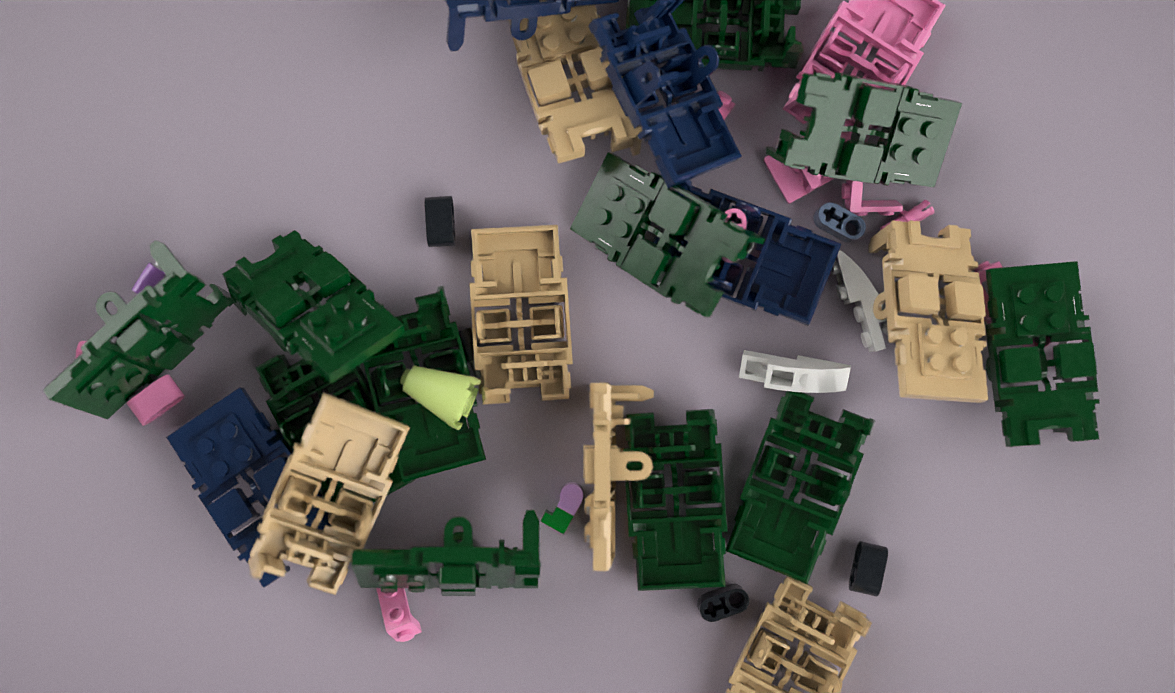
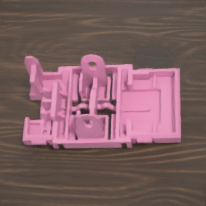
(890, 26)

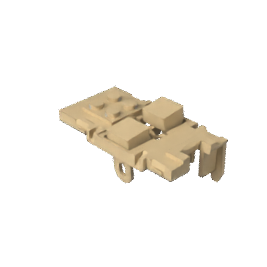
(560, 42)
(518, 266)
(944, 357)
(350, 448)
(607, 463)
(793, 617)

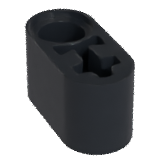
(440, 221)
(868, 568)
(720, 612)

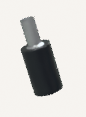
(467, 343)

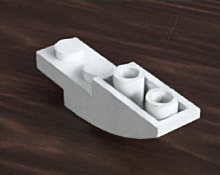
(857, 288)
(794, 375)

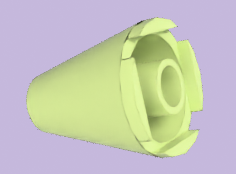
(441, 392)

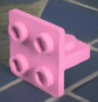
(792, 181)

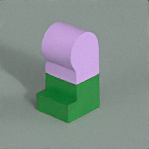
(570, 500)

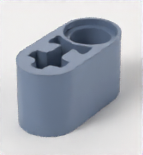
(836, 213)

